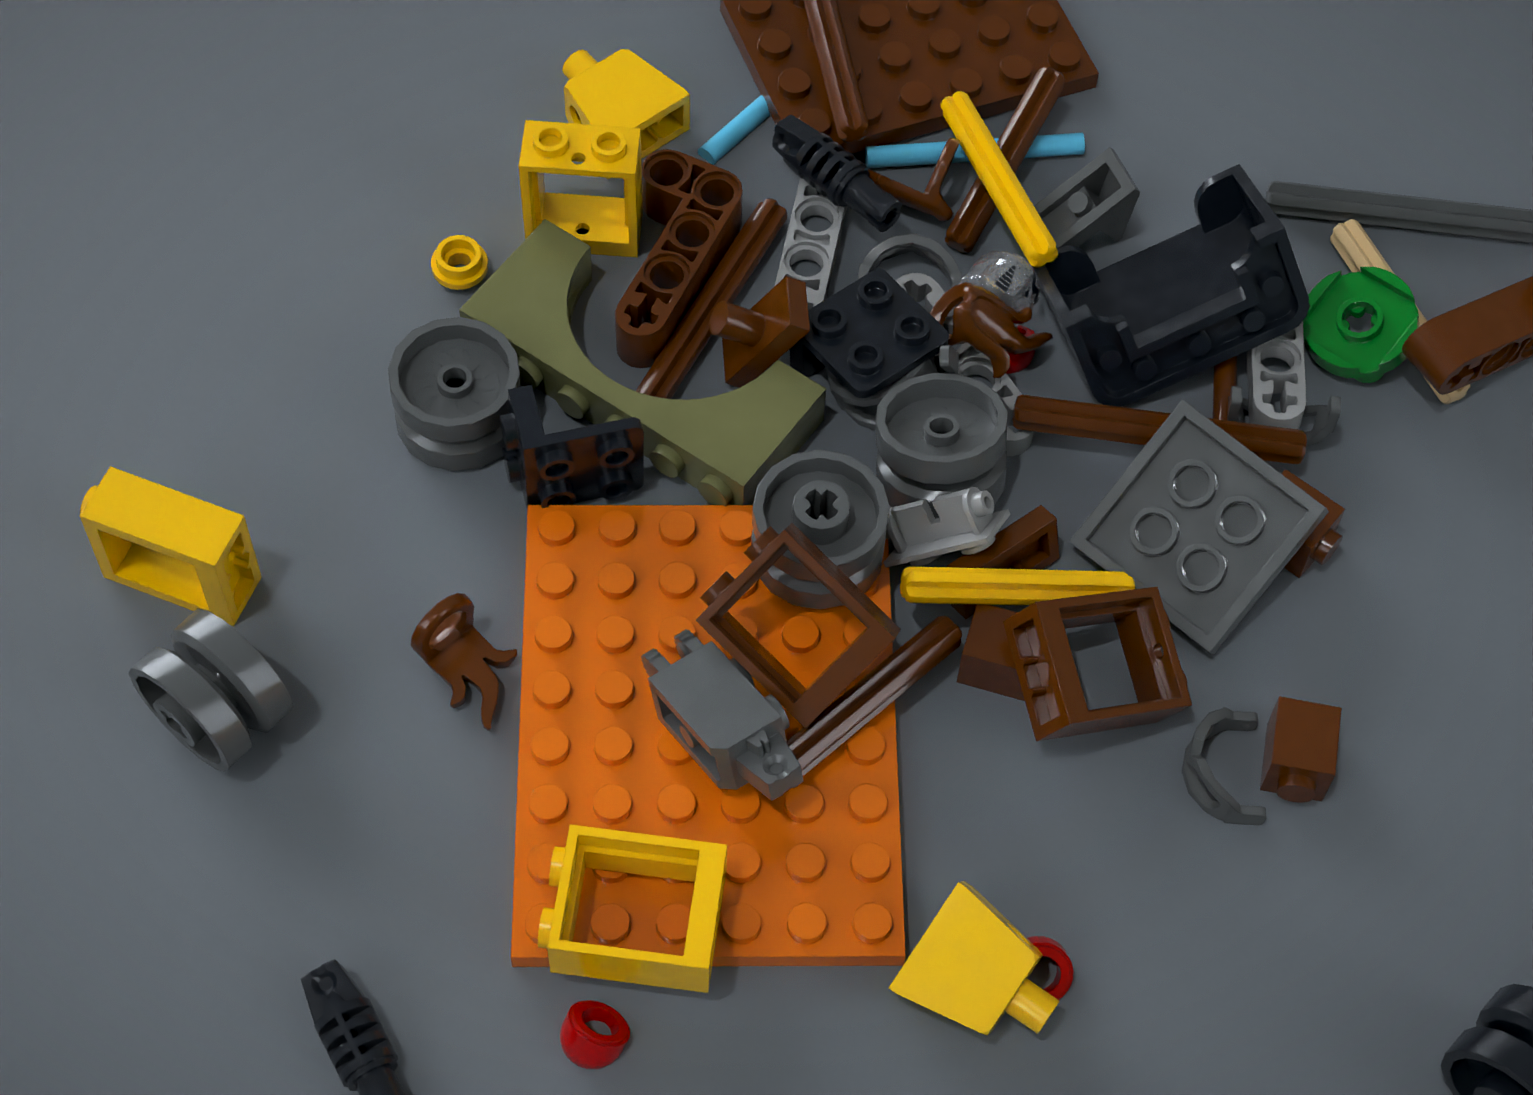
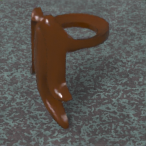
(931, 200)
(987, 324)
(458, 652)

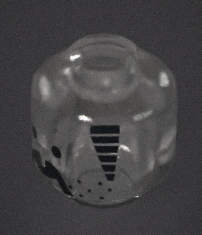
(1007, 277)

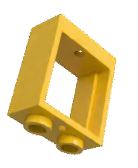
(605, 152)
(170, 544)
(641, 855)

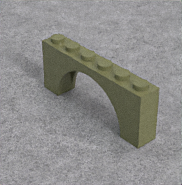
(710, 442)

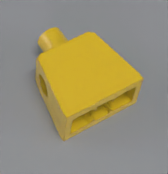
(625, 94)
(975, 967)

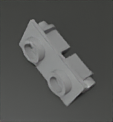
(963, 524)

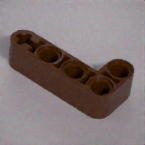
(701, 220)
(1474, 338)

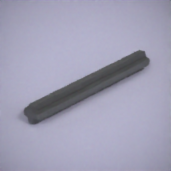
(1401, 211)

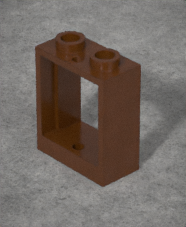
(1050, 674)
(800, 702)

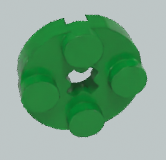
(1365, 353)

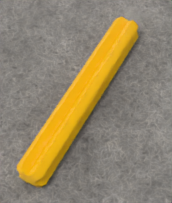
(999, 179)
(1005, 586)

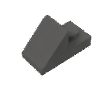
(1090, 201)

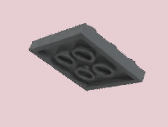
(1200, 525)

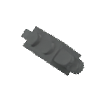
(722, 718)

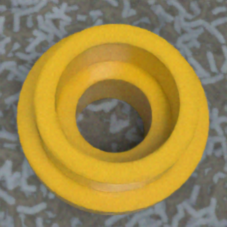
(456, 251)

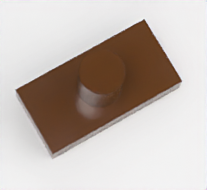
(760, 334)
(1022, 545)

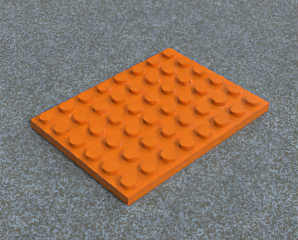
(805, 872)

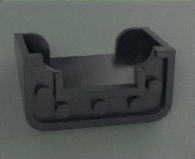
(1181, 299)

